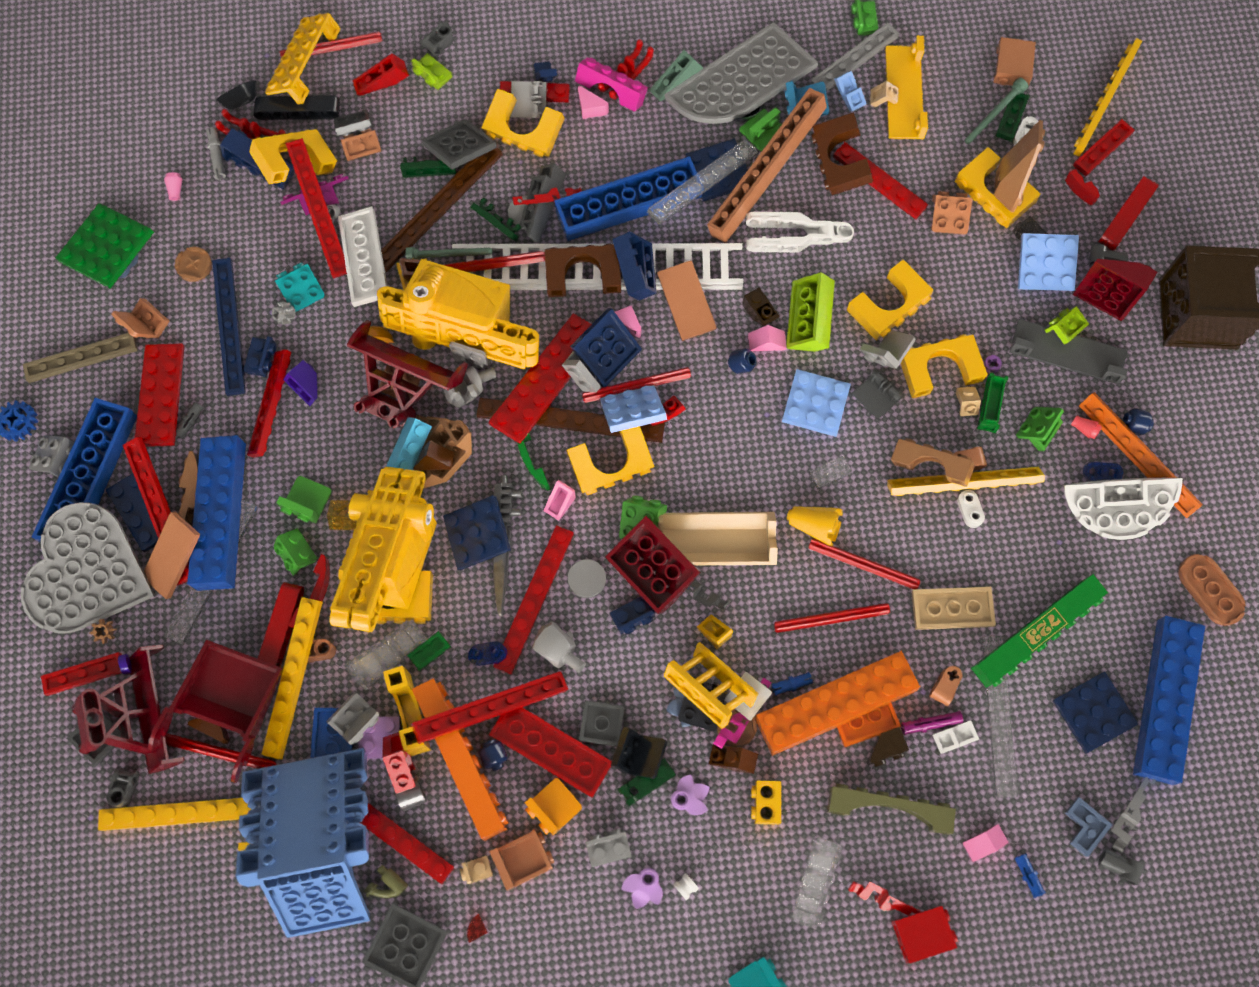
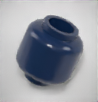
(742, 361)
(1139, 421)
(492, 755)

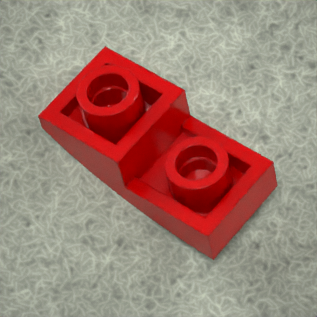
(1085, 191)
(672, 408)

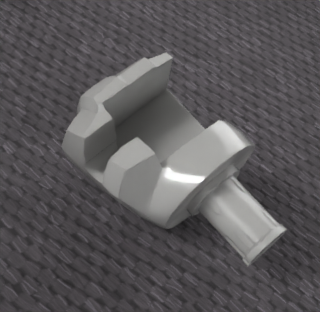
(470, 387)
(557, 647)

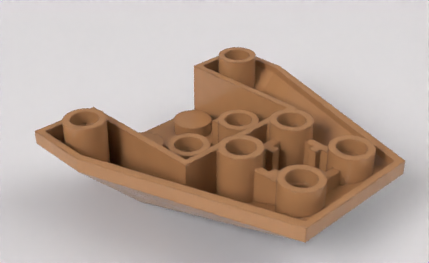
(1017, 166)

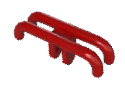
(628, 67)
(251, 129)

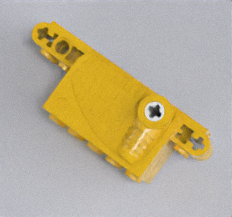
(459, 308)
(385, 549)

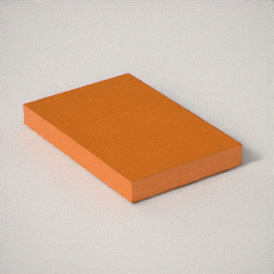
(869, 725)

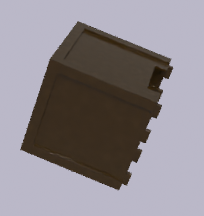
(1210, 298)

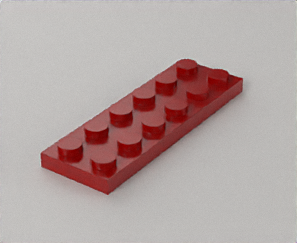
(160, 394)
(552, 750)

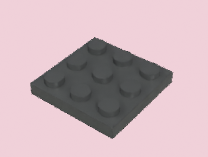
(458, 143)
(405, 947)

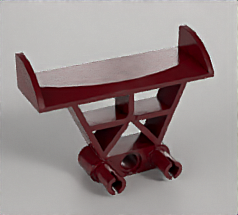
(403, 361)
(148, 712)

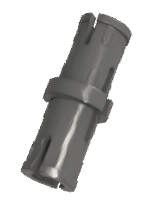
(194, 409)

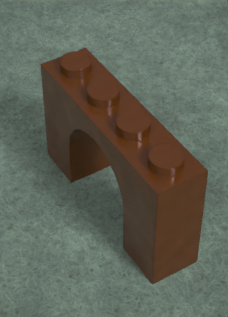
(827, 136)
(561, 259)

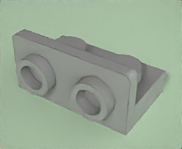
(608, 848)

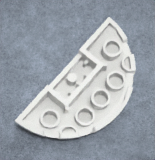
(1123, 506)

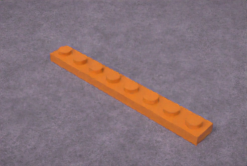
(1135, 449)

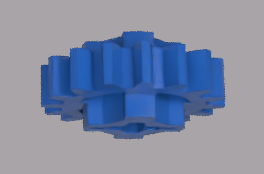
(17, 421)

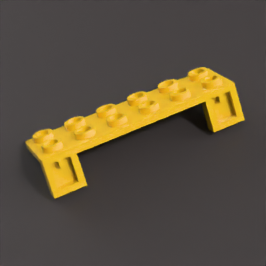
(297, 54)
(903, 70)

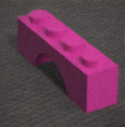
(630, 92)

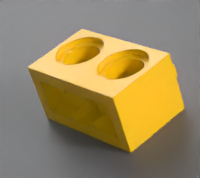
(772, 803)

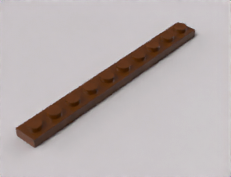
(438, 207)
(573, 420)

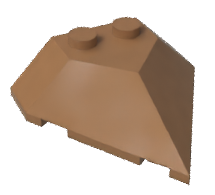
(452, 436)

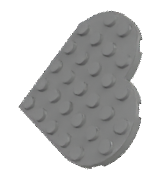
(84, 571)

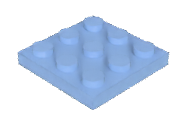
(1048, 262)
(816, 402)
(633, 408)

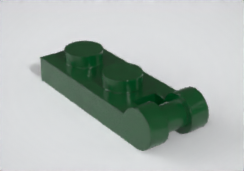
(646, 785)

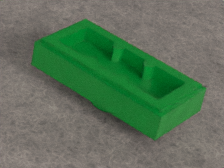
(429, 651)

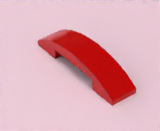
(322, 570)

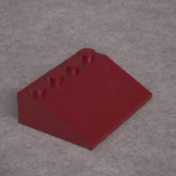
(1115, 286)
(653, 565)

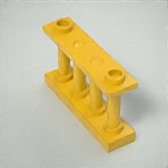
(699, 695)

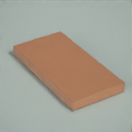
(686, 300)
(171, 555)

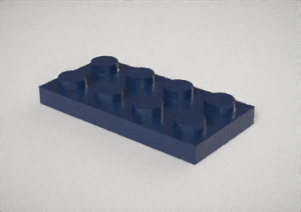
(133, 511)

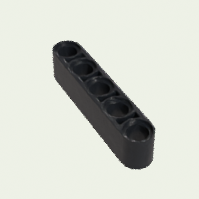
(285, 108)

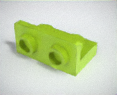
(431, 70)
(1068, 324)

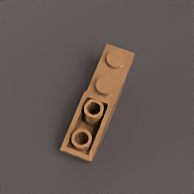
(188, 483)

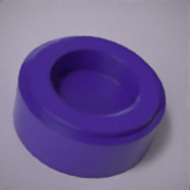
(125, 664)

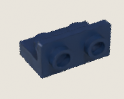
(259, 356)
(632, 615)

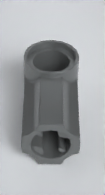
(1102, 252)
(1127, 868)

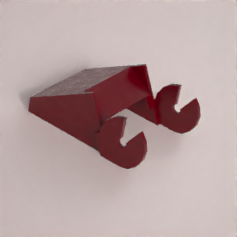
(227, 692)

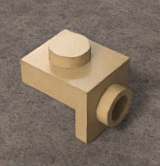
(968, 400)

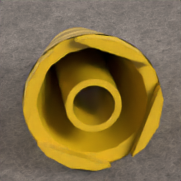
(817, 522)

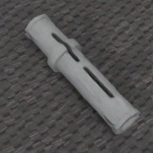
(215, 151)

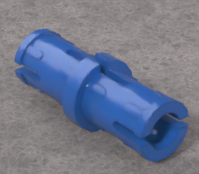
(792, 683)
(1029, 875)

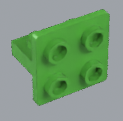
(761, 127)
(1041, 426)

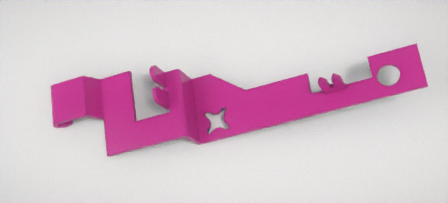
(726, 734)

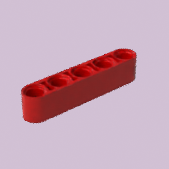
(1128, 213)
(278, 629)

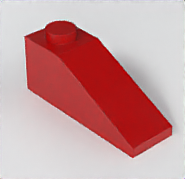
(382, 75)

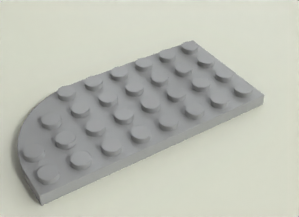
(742, 78)

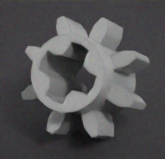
(283, 313)

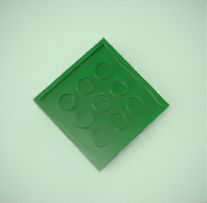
(104, 245)

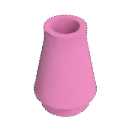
(173, 184)

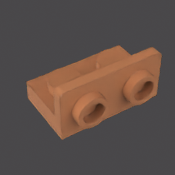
(361, 145)

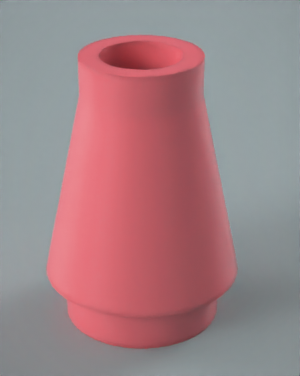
(1087, 427)

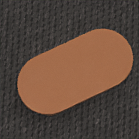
(1212, 589)

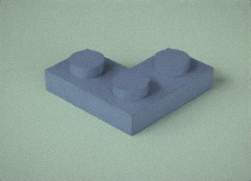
(1092, 826)

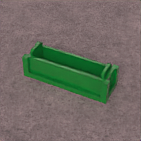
(992, 403)

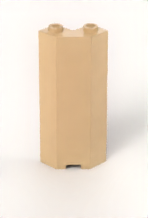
(723, 537)

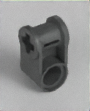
(437, 41)
(122, 785)

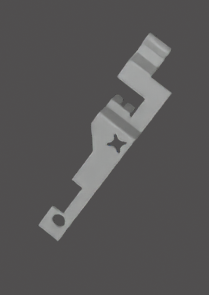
(1130, 819)

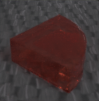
(476, 929)

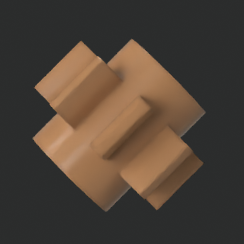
(97, 632)

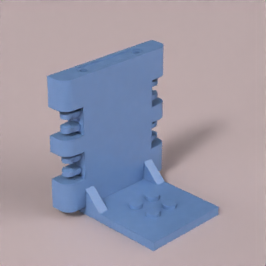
(306, 840)

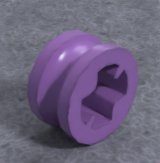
(992, 358)

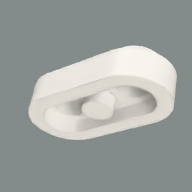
(1022, 131)
(968, 508)

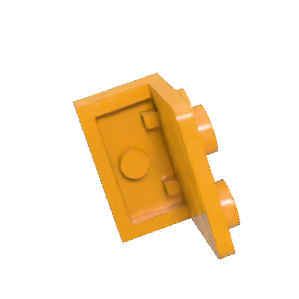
(553, 807)

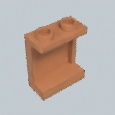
(1014, 61)
(522, 859)

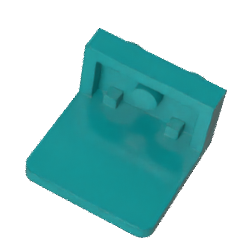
(299, 286)
(757, 974)

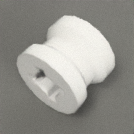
(685, 886)

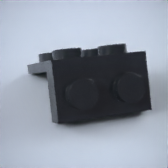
(694, 716)
(638, 754)

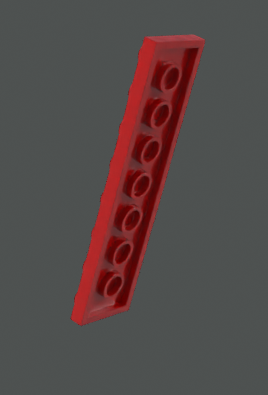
(539, 384)

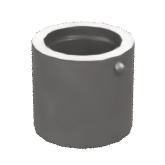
(412, 797)

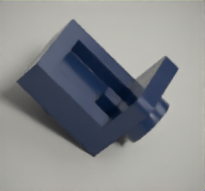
(544, 72)

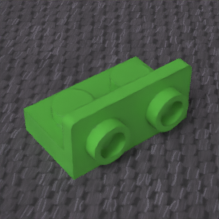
(865, 17)

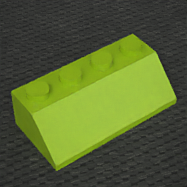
(810, 313)

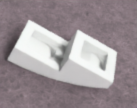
(955, 737)

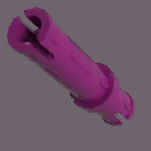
(924, 724)

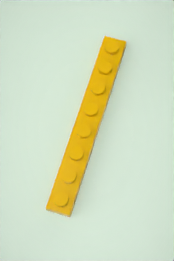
(1103, 102)
(991, 479)
(291, 678)
(171, 814)

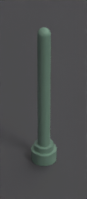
(1018, 87)
(414, 253)

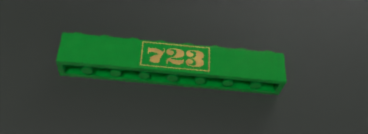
(1039, 630)

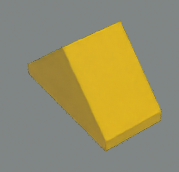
(715, 631)

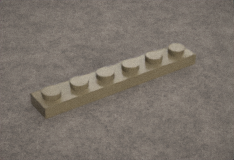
(79, 357)

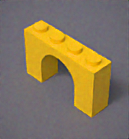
(539, 141)
(267, 154)
(972, 181)
(880, 321)
(961, 350)
(637, 461)
(419, 607)
(400, 686)

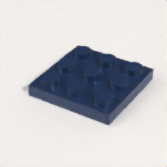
(705, 156)
(606, 347)
(476, 532)
(1095, 712)

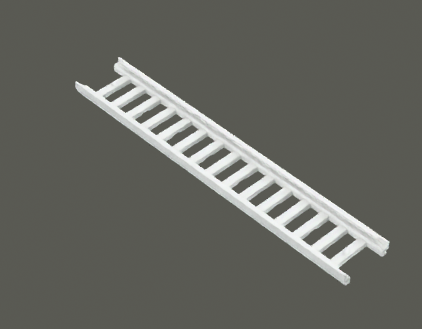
(596, 283)

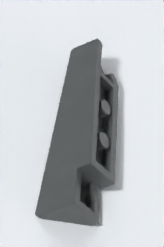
(536, 215)

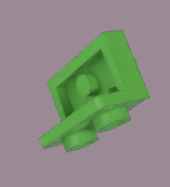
(294, 551)

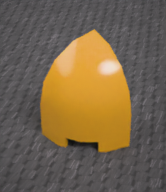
(381, 334)

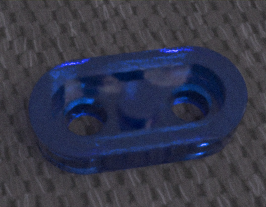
(1102, 471)
(485, 653)

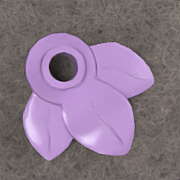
(693, 795)
(643, 891)

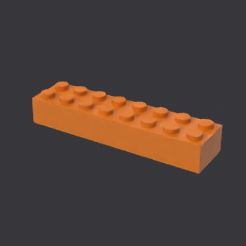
(836, 703)
(463, 765)

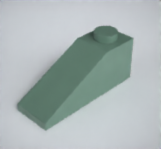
(678, 72)

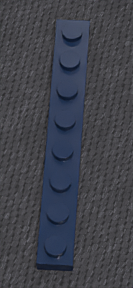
(228, 327)

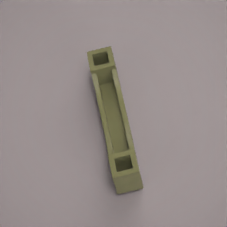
(938, 817)

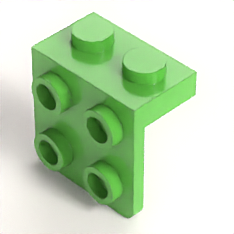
(305, 500)
(636, 509)

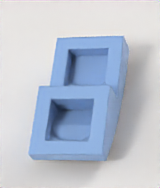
(849, 91)

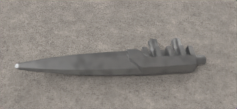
(505, 493)

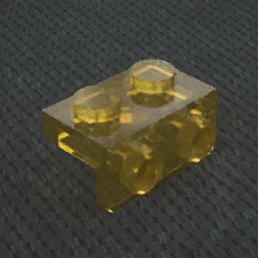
(339, 517)

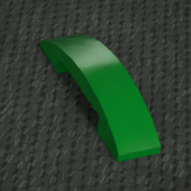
(538, 474)

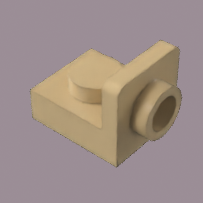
(883, 93)
(476, 870)

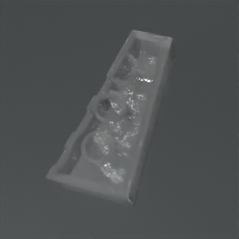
(385, 654)
(815, 883)

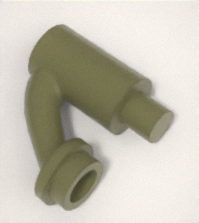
(392, 880)

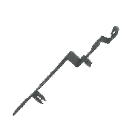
(698, 596)

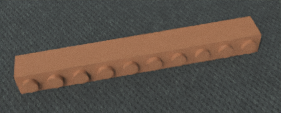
(767, 165)

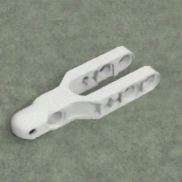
(817, 232)

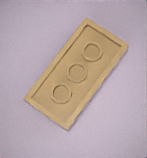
(953, 608)

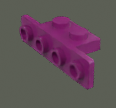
(327, 191)

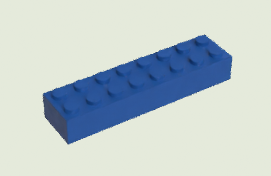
(620, 199)
(90, 459)
(217, 513)
(1169, 700)

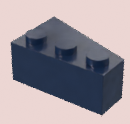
(636, 265)

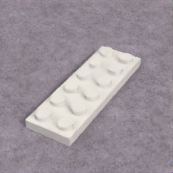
(362, 255)

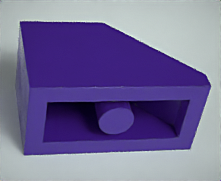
(303, 381)

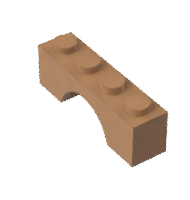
(909, 455)

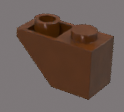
(733, 759)

